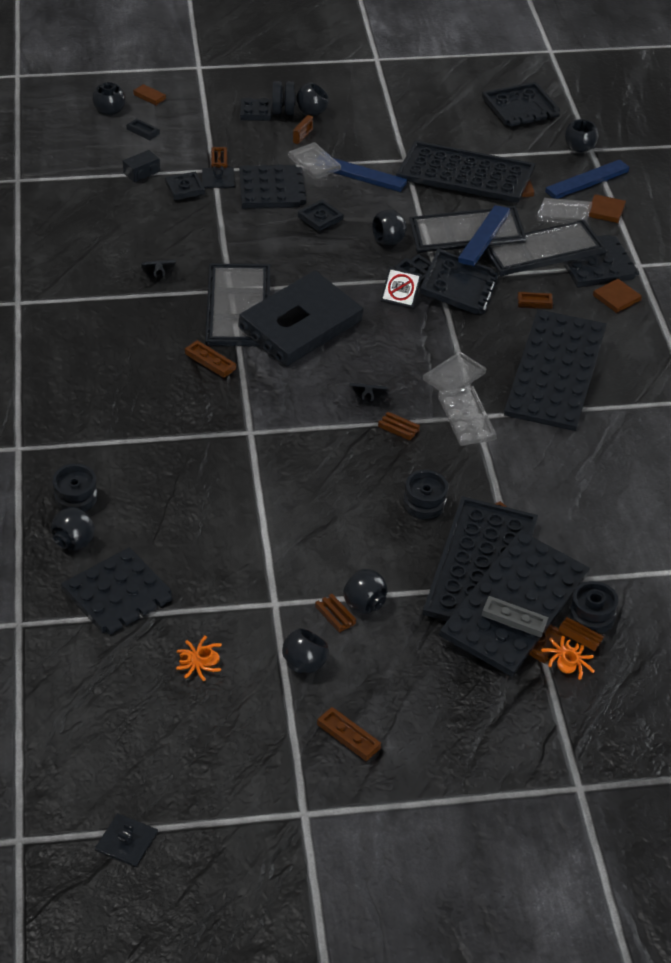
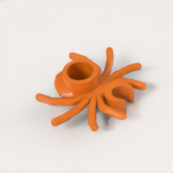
(202, 657)
(568, 657)

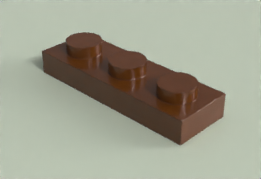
(210, 359)
(349, 734)

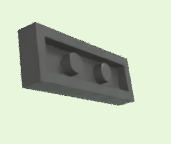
(514, 616)

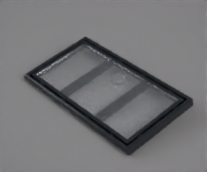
(456, 229)
(545, 248)
(231, 292)

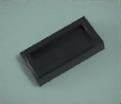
(143, 129)

